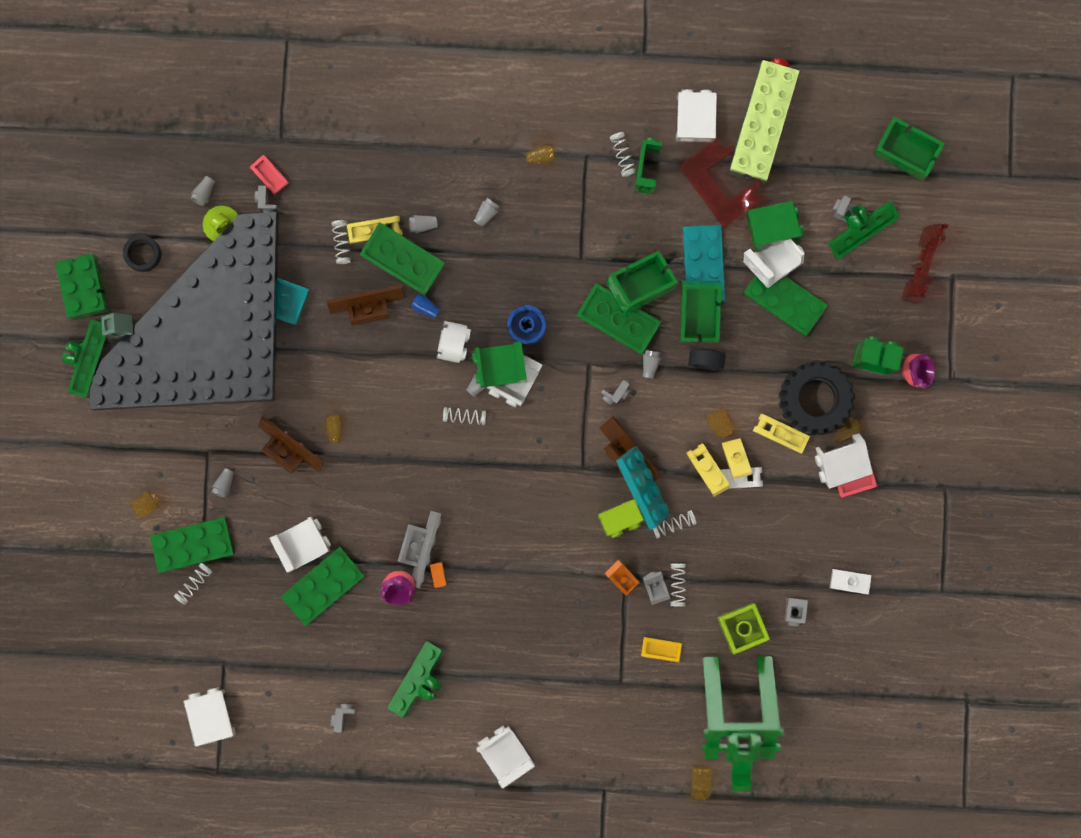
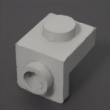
(261, 198)
(841, 207)
(621, 392)
(656, 587)
(337, 720)

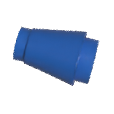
(425, 306)

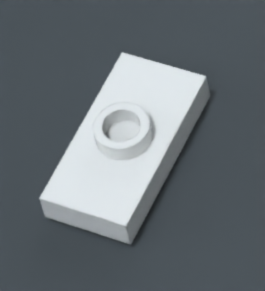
(850, 581)

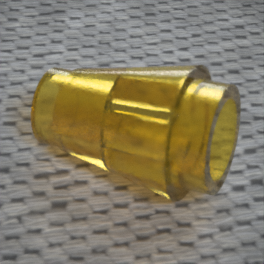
(543, 154)
(333, 428)

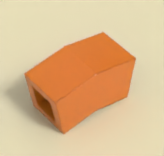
(438, 575)

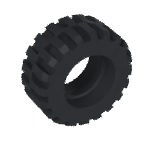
(835, 380)

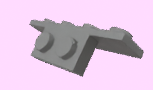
(417, 546)

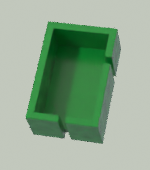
(910, 151)
(642, 282)
(79, 286)
(699, 311)
(877, 356)

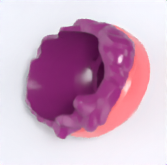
(918, 370)
(398, 588)

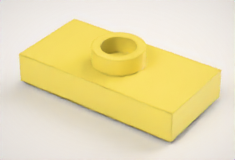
(736, 458)

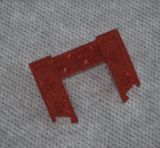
(696, 170)
(931, 238)

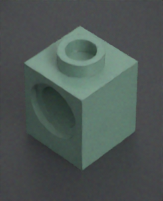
(117, 325)

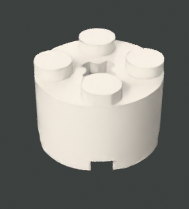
(452, 342)

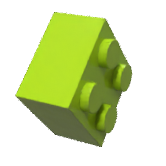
(620, 518)
(743, 628)

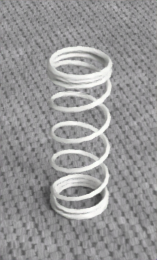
(630, 171)
(339, 223)
(445, 416)
(664, 533)
(183, 600)
(677, 603)

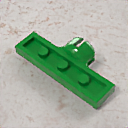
(862, 227)
(85, 359)
(418, 681)

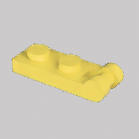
(362, 231)
(782, 434)
(708, 470)

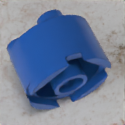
(522, 315)

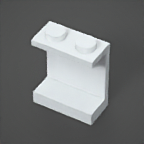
(696, 116)
(774, 261)
(517, 392)
(844, 463)
(301, 544)
(208, 717)
(505, 755)

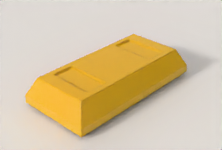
(661, 649)

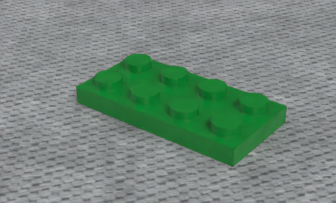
(402, 258)
(787, 303)
(606, 315)
(191, 545)
(322, 586)

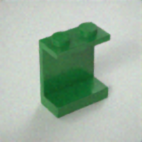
(645, 185)
(774, 224)
(499, 365)

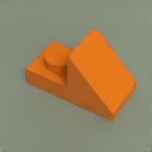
(622, 577)

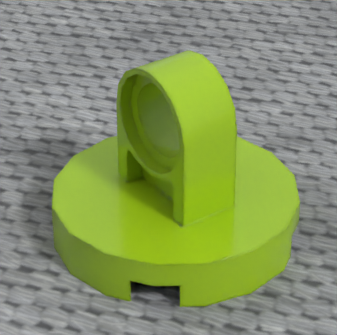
(217, 221)

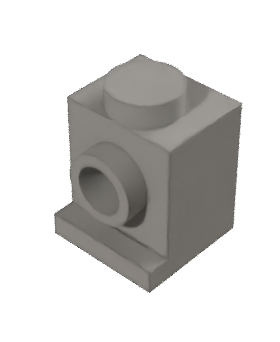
(801, 606)

